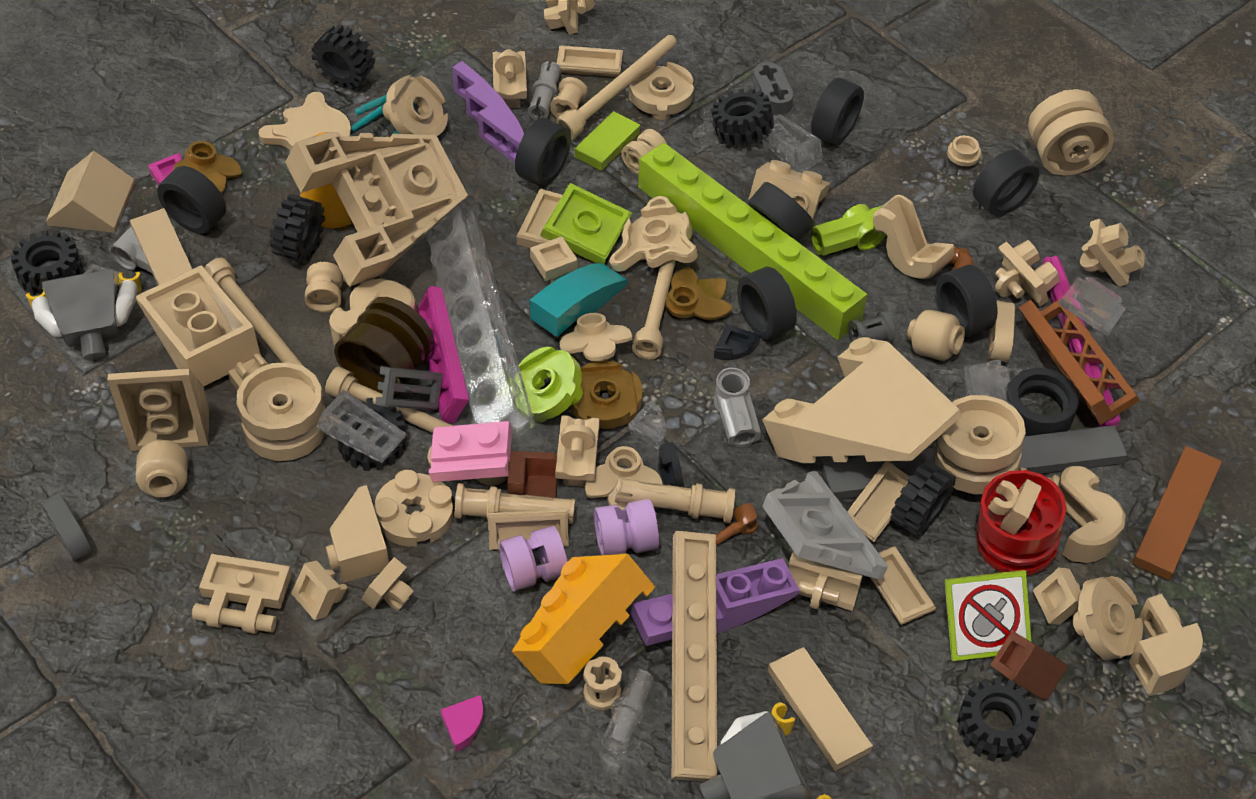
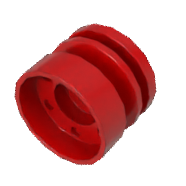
(1038, 538)

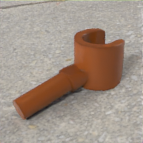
(745, 523)

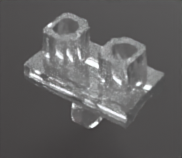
(987, 379)

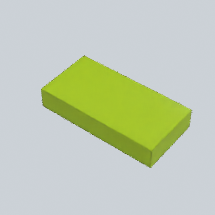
(607, 140)

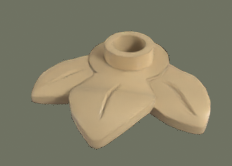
(595, 337)
(608, 473)

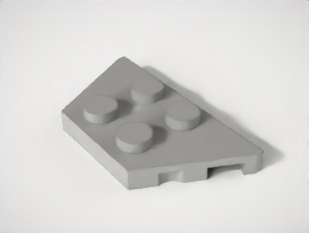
(821, 527)

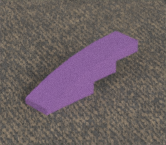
(487, 107)

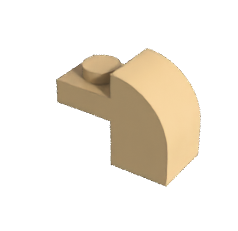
(1169, 651)

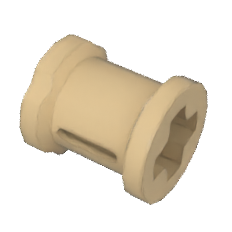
(570, 94)
(595, 675)

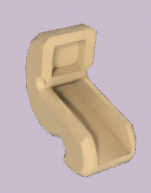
(907, 242)
(361, 297)
(1096, 512)

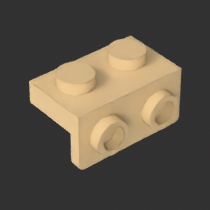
(804, 187)

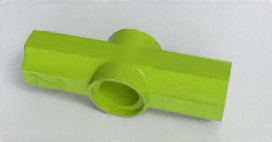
(852, 229)

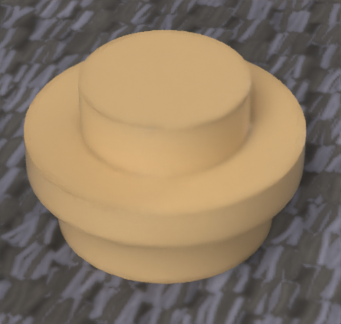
(964, 151)

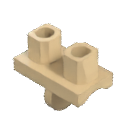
(565, 13)
(510, 76)
(1106, 253)
(1018, 273)
(577, 450)
(825, 583)

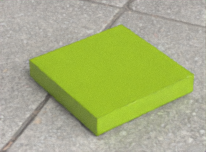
(586, 223)

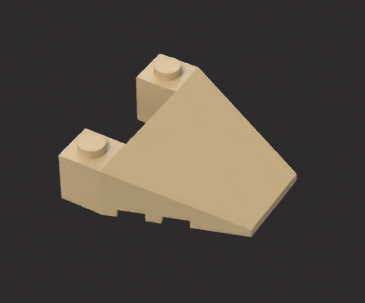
(389, 188)
(875, 411)

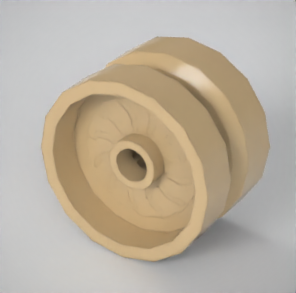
(1070, 132)
(281, 411)
(981, 442)

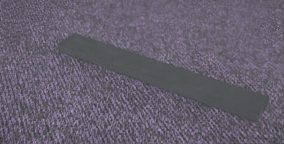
(1039, 454)

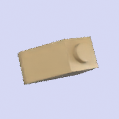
(357, 539)

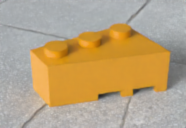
(577, 613)

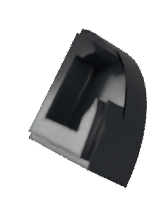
(736, 343)
(669, 465)

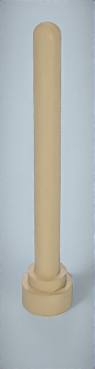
(576, 119)
(225, 277)
(648, 340)
(342, 379)

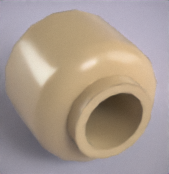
(936, 335)
(161, 468)

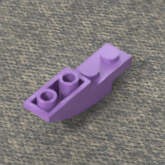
(739, 598)

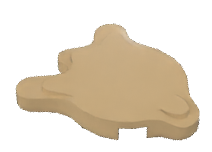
(305, 122)
(656, 237)

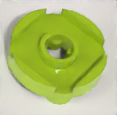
(564, 384)

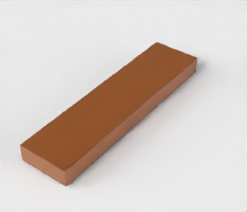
(1177, 513)

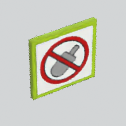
(985, 611)

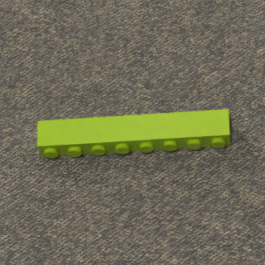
(752, 239)

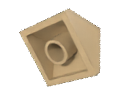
(92, 196)

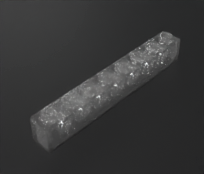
(478, 321)

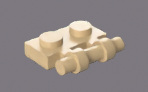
(244, 582)

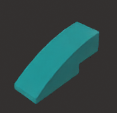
(575, 295)

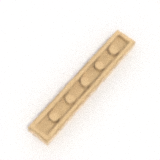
(694, 657)

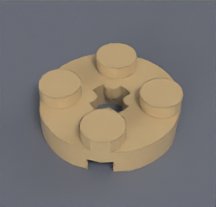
(662, 102)
(400, 107)
(411, 489)
(1108, 617)

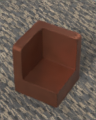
(532, 473)
(1029, 665)

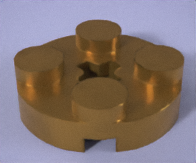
(615, 410)

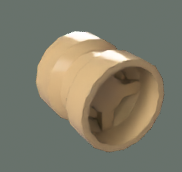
(634, 150)
(323, 287)

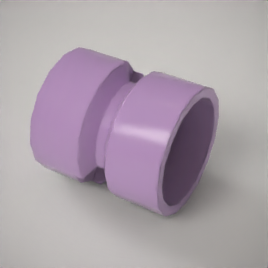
(626, 528)
(520, 562)

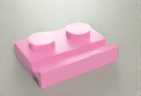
(470, 451)

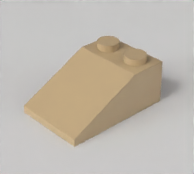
(199, 325)
(161, 407)

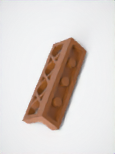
(1055, 344)

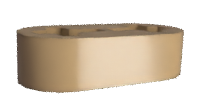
(1002, 333)

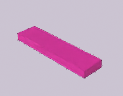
(444, 355)

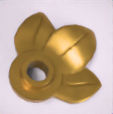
(205, 159)
(697, 296)

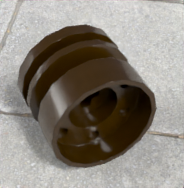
(384, 336)

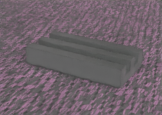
(390, 386)

